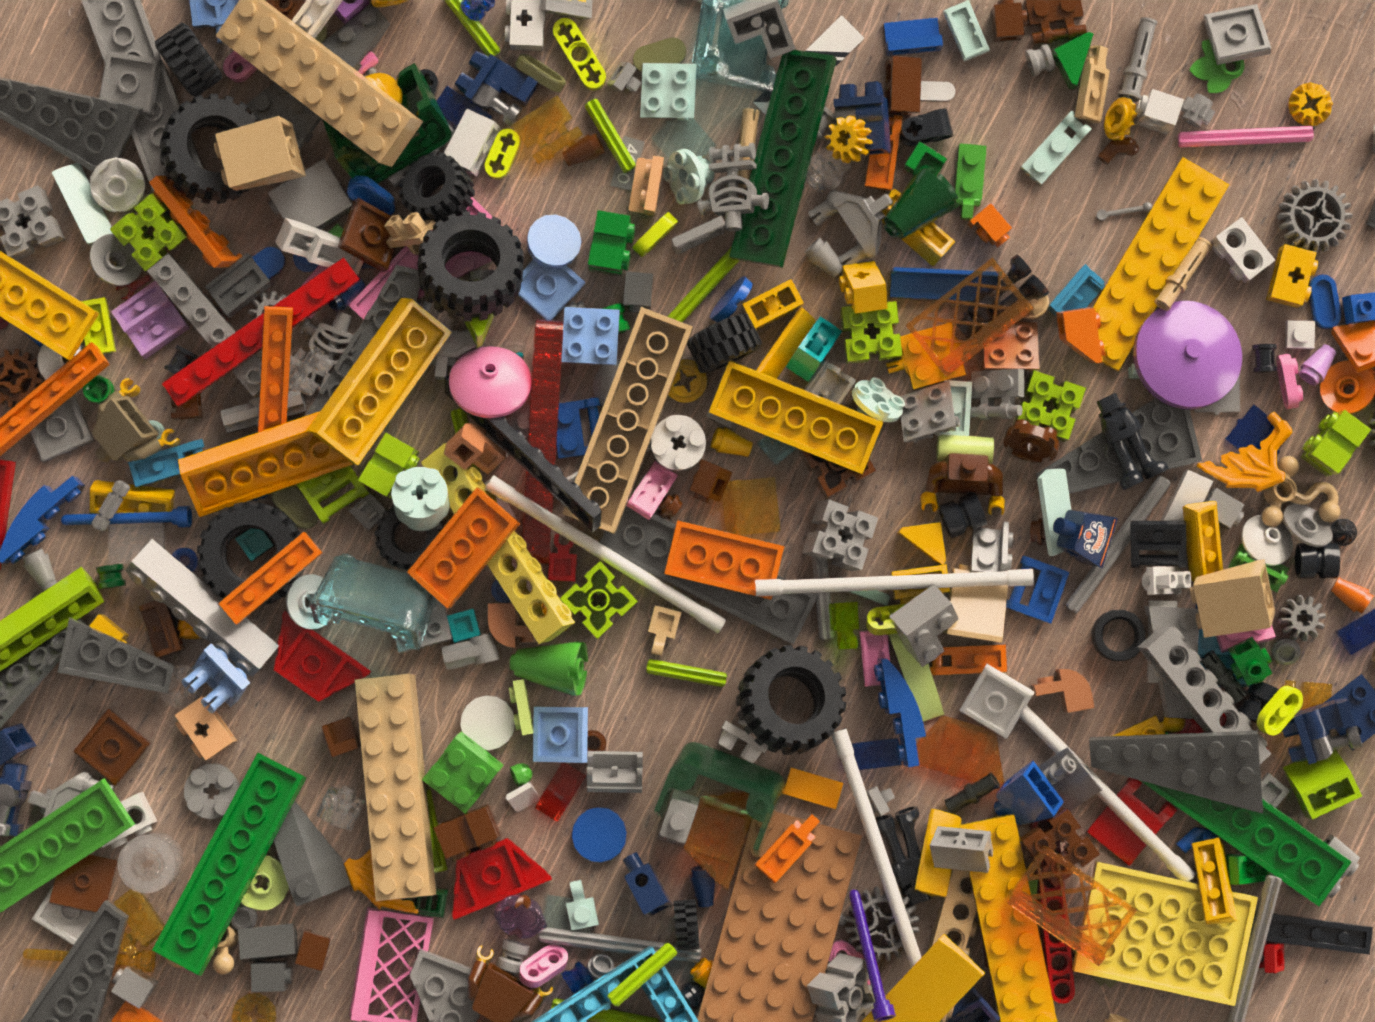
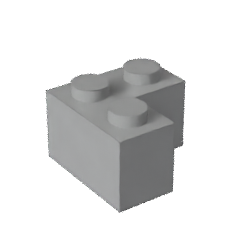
(760, 18)
(922, 621)

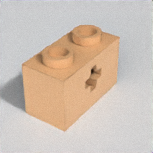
(218, 733)

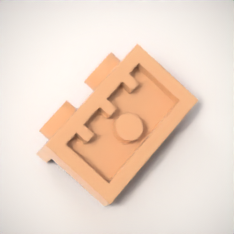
(646, 185)

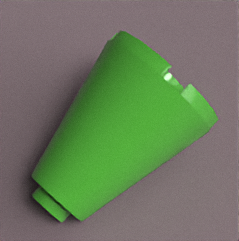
(553, 666)

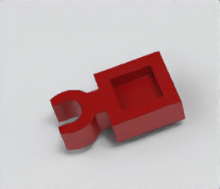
(562, 564)

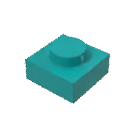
(254, 543)
(463, 625)

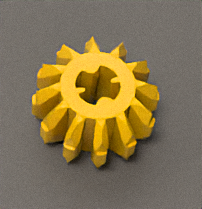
(840, 136)

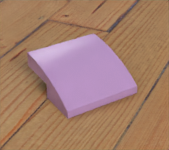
(150, 319)

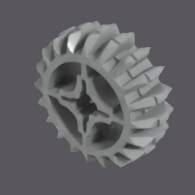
(1326, 218)
(893, 945)

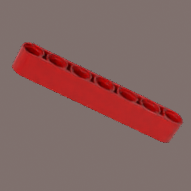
(1052, 948)

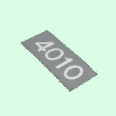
(622, 179)

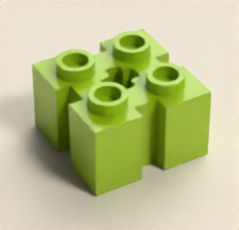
(133, 230)
(860, 345)
(1065, 398)
(1335, 443)
(387, 462)
(581, 599)

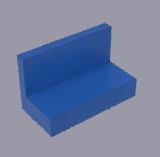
(912, 36)

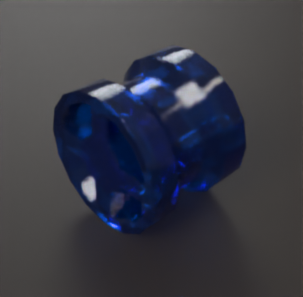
(476, 8)
(577, 977)

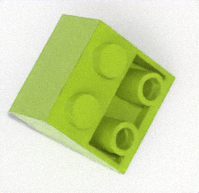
(1322, 785)

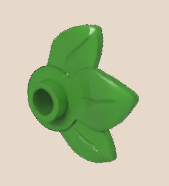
(1216, 75)

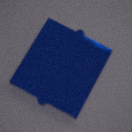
(1251, 429)

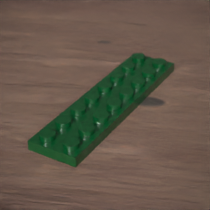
(784, 155)

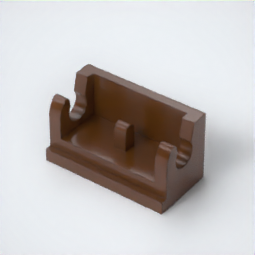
(903, 85)
(161, 628)

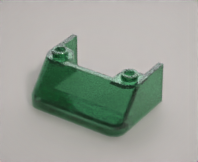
(762, 783)

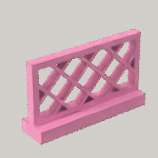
(367, 963)

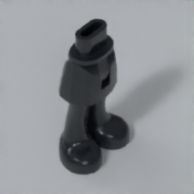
(1031, 286)
(1117, 426)
(904, 868)

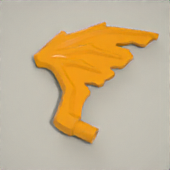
(1253, 466)
(361, 878)

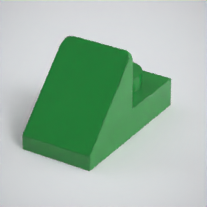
(1244, 870)

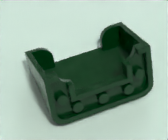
(429, 136)

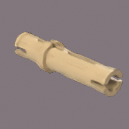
(1177, 282)

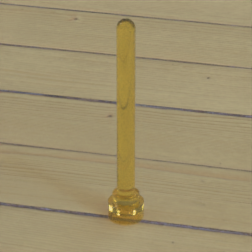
(144, 961)

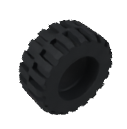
(174, 145)
(478, 235)
(221, 531)
(819, 680)

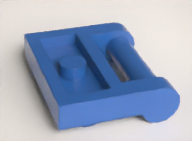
(569, 429)
(1045, 593)

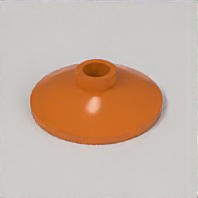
(1338, 378)

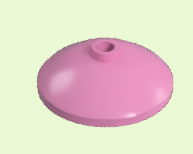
(490, 393)

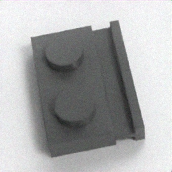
(238, 285)

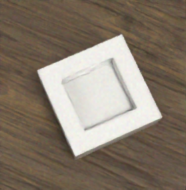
(1299, 334)

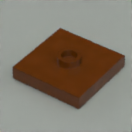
(366, 235)
(112, 747)
(84, 884)

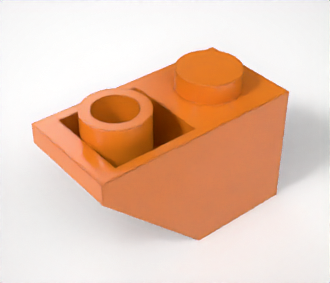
(1080, 332)

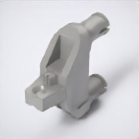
(862, 217)
(454, 347)
(64, 793)

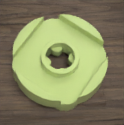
(277, 886)

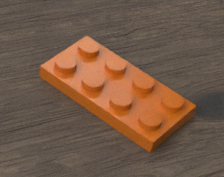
(463, 548)
(722, 558)

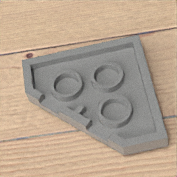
(442, 988)

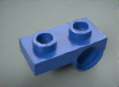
(1359, 308)

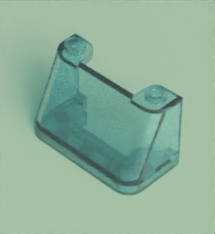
(724, 61)
(373, 598)

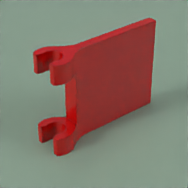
(1117, 835)

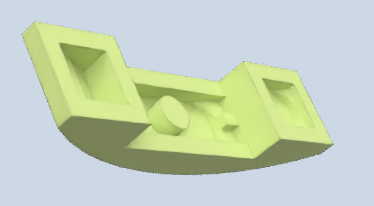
(918, 679)

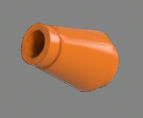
(1352, 595)

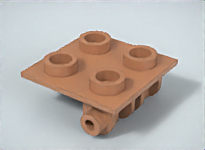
(1014, 349)

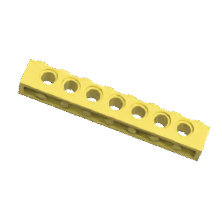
(512, 580)

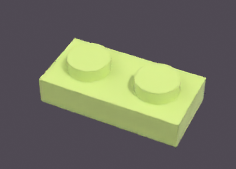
(519, 695)

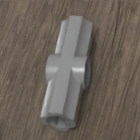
(247, 415)

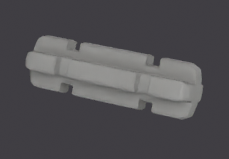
(110, 505)

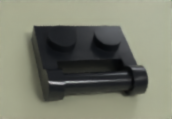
(1158, 536)

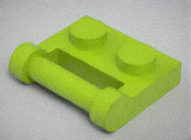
(323, 486)

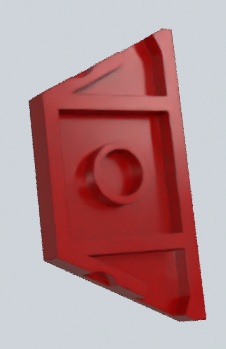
(314, 661)
(494, 875)

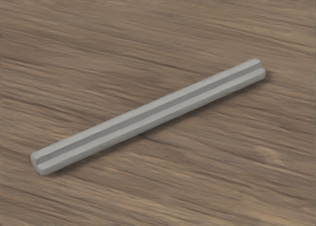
(1118, 544)
(610, 943)
(1255, 947)

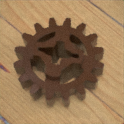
(10, 367)

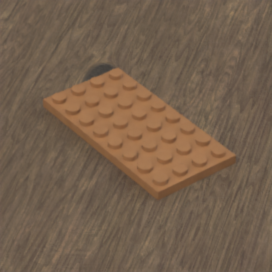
(780, 931)

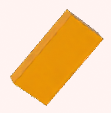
(813, 788)

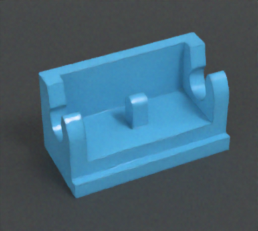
(1078, 291)

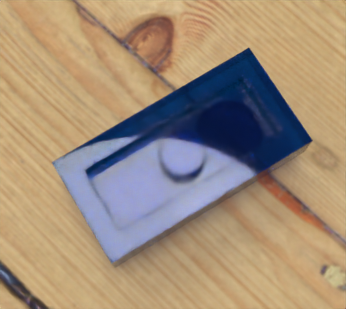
(1358, 632)

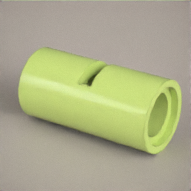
(964, 445)

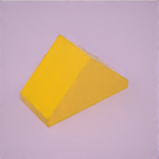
(927, 539)

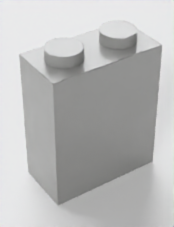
(311, 199)

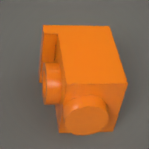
(991, 226)

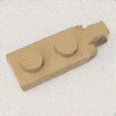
(1093, 85)

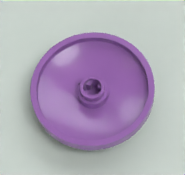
(1187, 355)

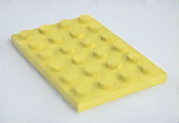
(1167, 937)

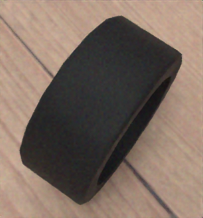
(1097, 635)

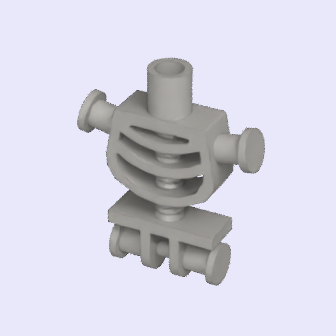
(726, 201)
(338, 329)

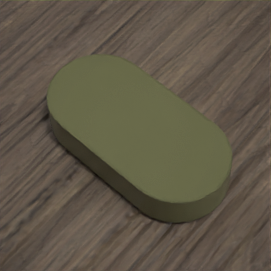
(664, 51)
(540, 72)
(295, 506)

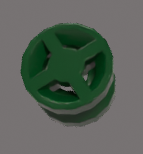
(110, 576)

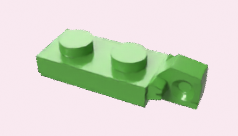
(969, 178)

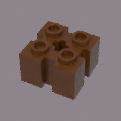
(831, 478)
(1061, 827)
(468, 831)

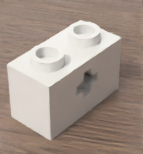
(525, 37)

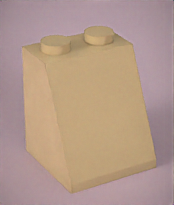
(259, 154)
(1234, 600)
(979, 610)

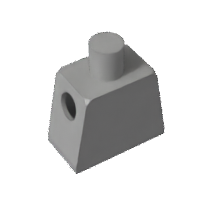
(678, 818)

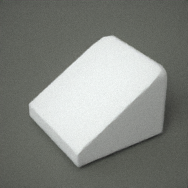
(522, 797)

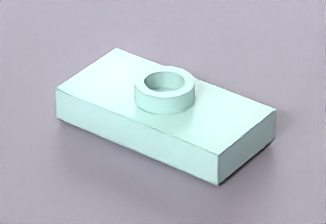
(966, 30)

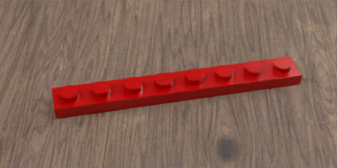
(249, 339)

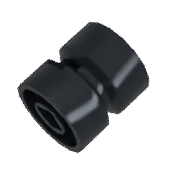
(962, 515)
(1314, 560)
(1258, 694)

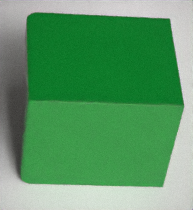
(922, 156)

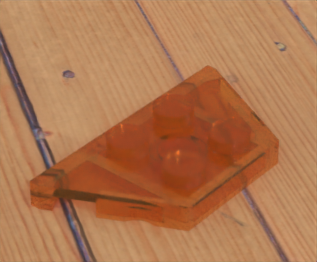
(960, 750)
(719, 834)

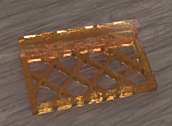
(984, 336)
(1057, 925)

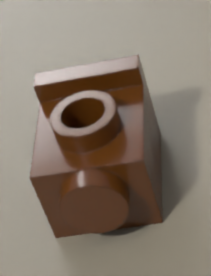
(190, 410)
(710, 481)

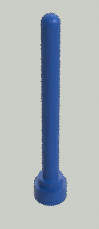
(181, 517)

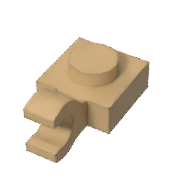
(663, 624)

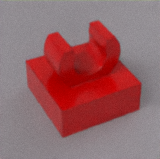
(1273, 958)

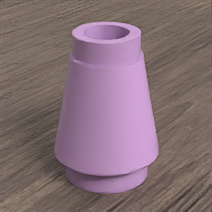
(1317, 365)

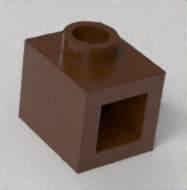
(1008, 21)

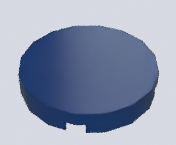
(728, 302)
(599, 834)

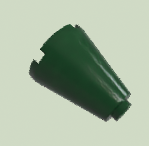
(920, 203)

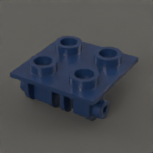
(1362, 703)

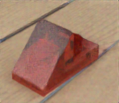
(560, 791)

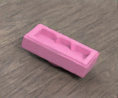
(652, 490)
(872, 648)

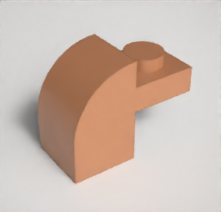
(473, 446)
(503, 625)
(1074, 689)

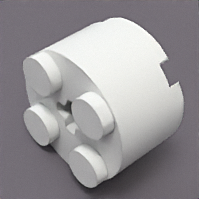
(676, 427)

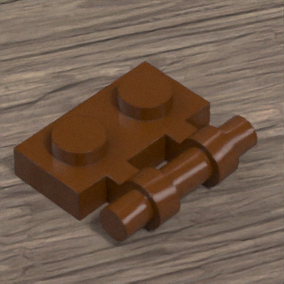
(1052, 11)

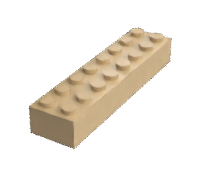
(319, 79)
(631, 414)
(395, 787)

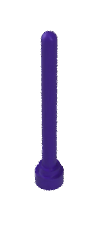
(882, 1008)

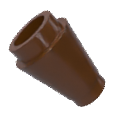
(584, 150)

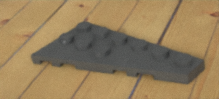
(348, 43)
(400, 284)

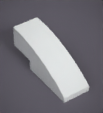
(313, 244)
(1190, 490)

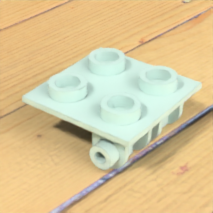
(668, 90)

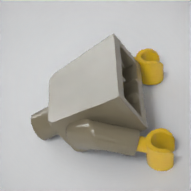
(125, 430)

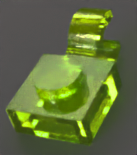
(843, 620)

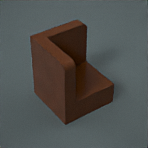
(341, 736)
(313, 950)

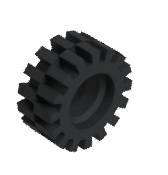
(686, 924)

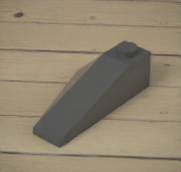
(308, 859)

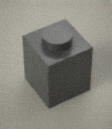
(638, 291)
(270, 976)

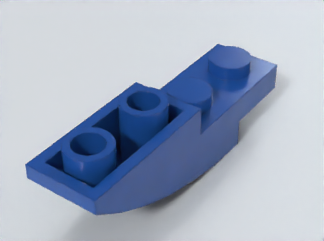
(29, 525)
(899, 699)

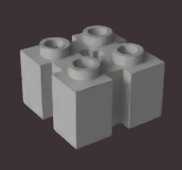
(41, 229)
(826, 542)
(842, 990)

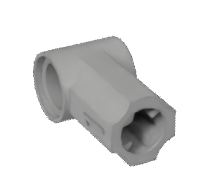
(476, 650)

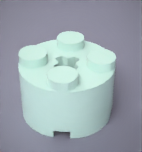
(416, 484)

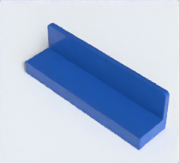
(935, 283)

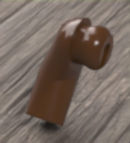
(1127, 145)

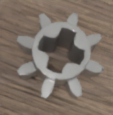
(1197, 110)

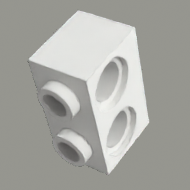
(1158, 111)
(1248, 246)
(139, 802)

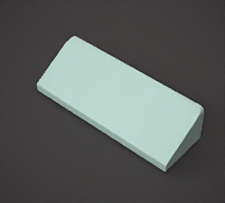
(85, 210)
(1054, 503)

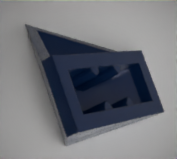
(973, 1008)

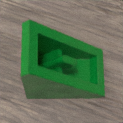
(1071, 58)

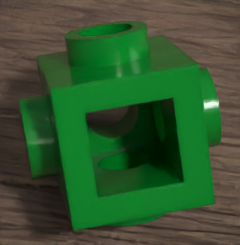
(1250, 661)

